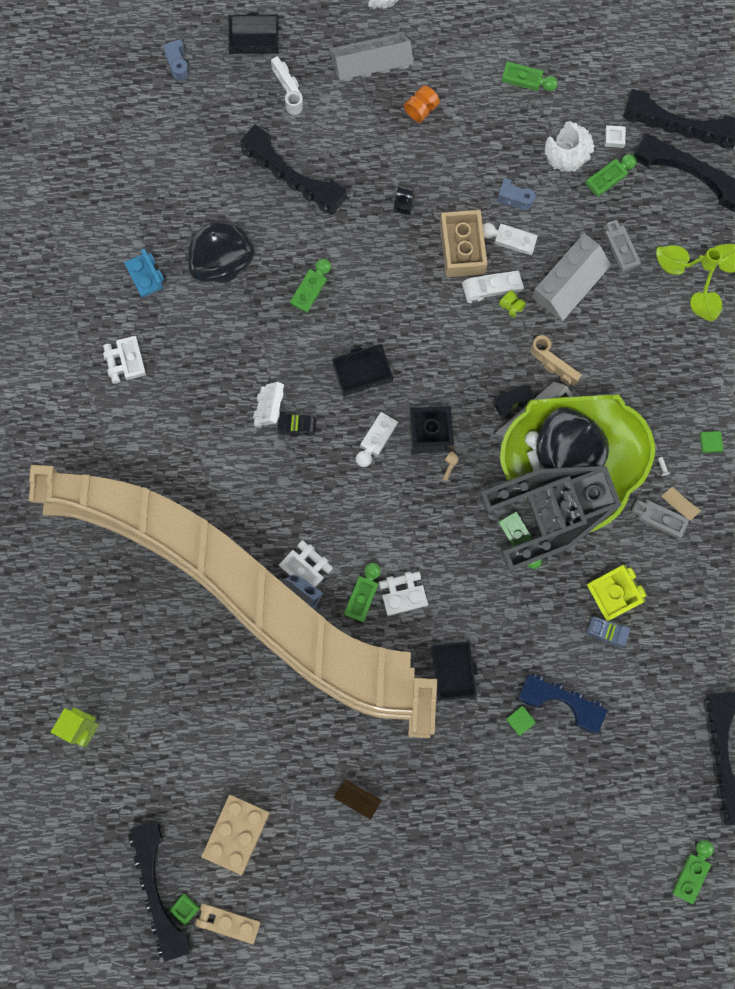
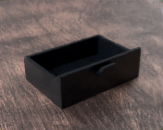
(253, 34)
(362, 369)
(454, 671)

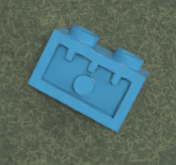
(144, 274)

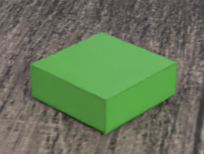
(711, 442)
(520, 721)
(184, 909)

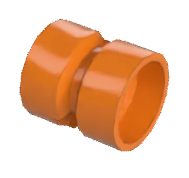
(422, 103)

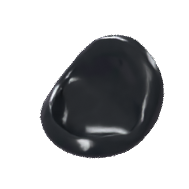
(219, 252)
(571, 441)

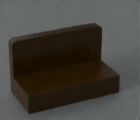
(357, 799)

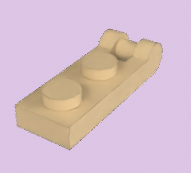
(228, 923)

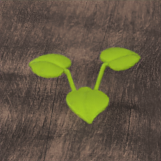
(674, 260)

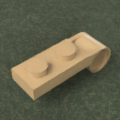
(553, 363)

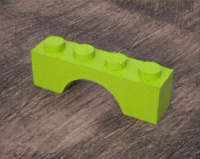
(75, 726)

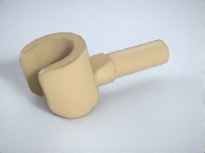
(452, 459)

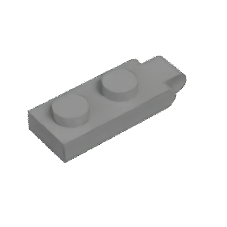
(621, 246)
(660, 518)

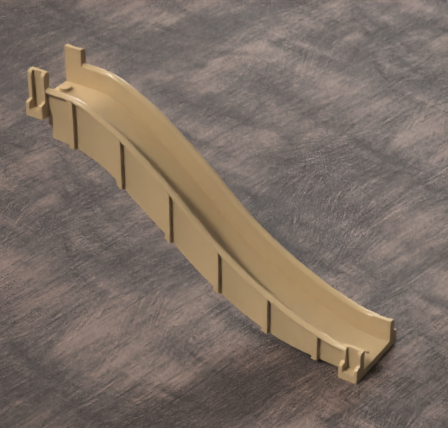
(349, 670)

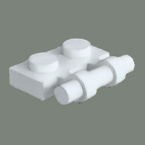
(130, 356)
(268, 404)
(297, 565)
(403, 600)

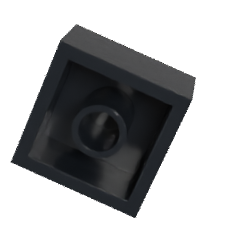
(431, 429)

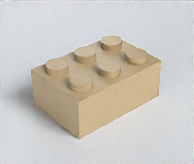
(463, 243)
(235, 835)

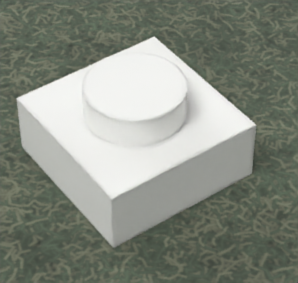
(615, 136)

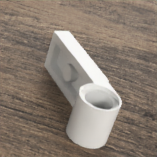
(290, 85)
(492, 285)

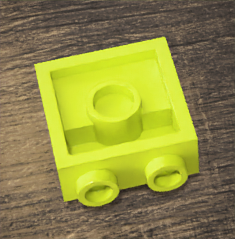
(617, 592)

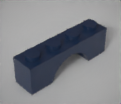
(587, 714)

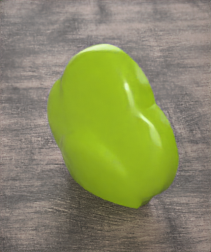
(626, 430)

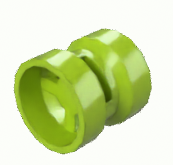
(512, 303)

